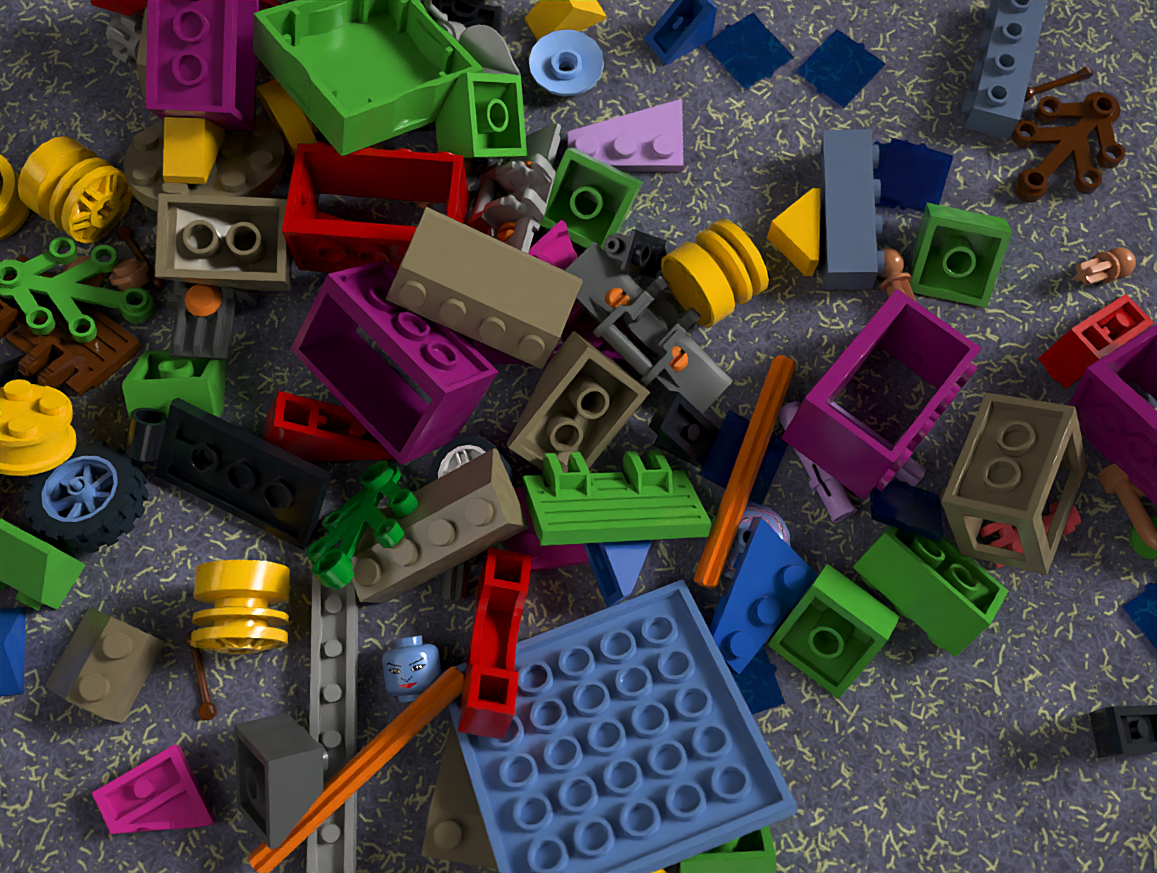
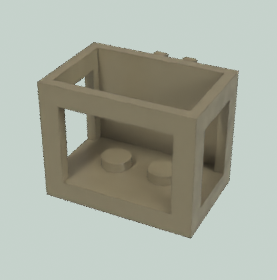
(1008, 476)

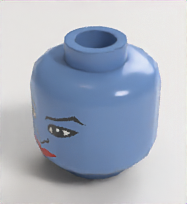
(410, 668)

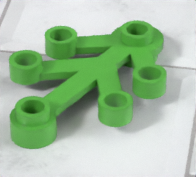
(67, 287)

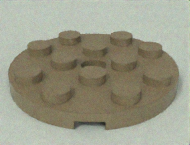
(245, 166)

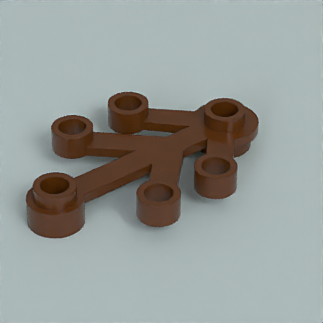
(1071, 140)

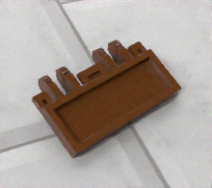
(89, 361)

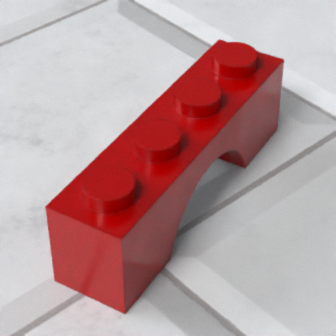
(490, 669)

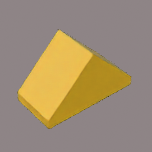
(563, 15)
(190, 149)
(798, 232)

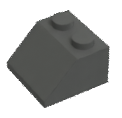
(277, 774)

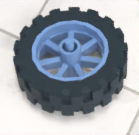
(108, 512)

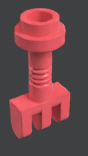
(1010, 538)

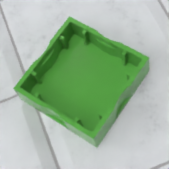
(361, 65)

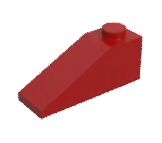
(1094, 339)
(319, 431)

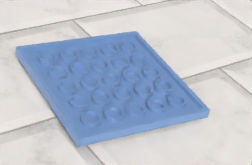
(623, 746)

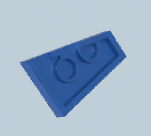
(761, 594)

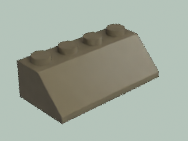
(484, 288)
(450, 525)

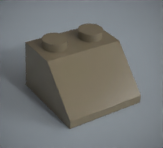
(104, 665)

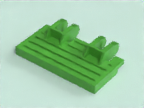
(604, 508)

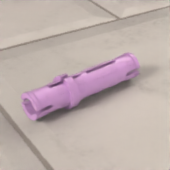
(829, 489)

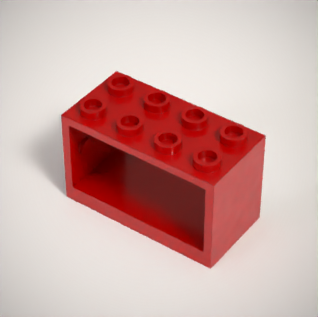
(369, 173)

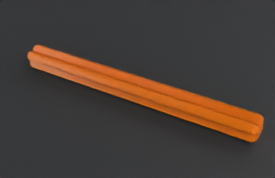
(744, 473)
(365, 765)

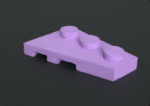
(636, 141)

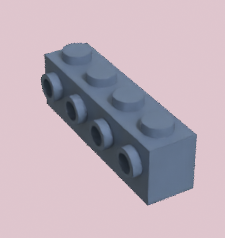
(1004, 66)
(849, 210)

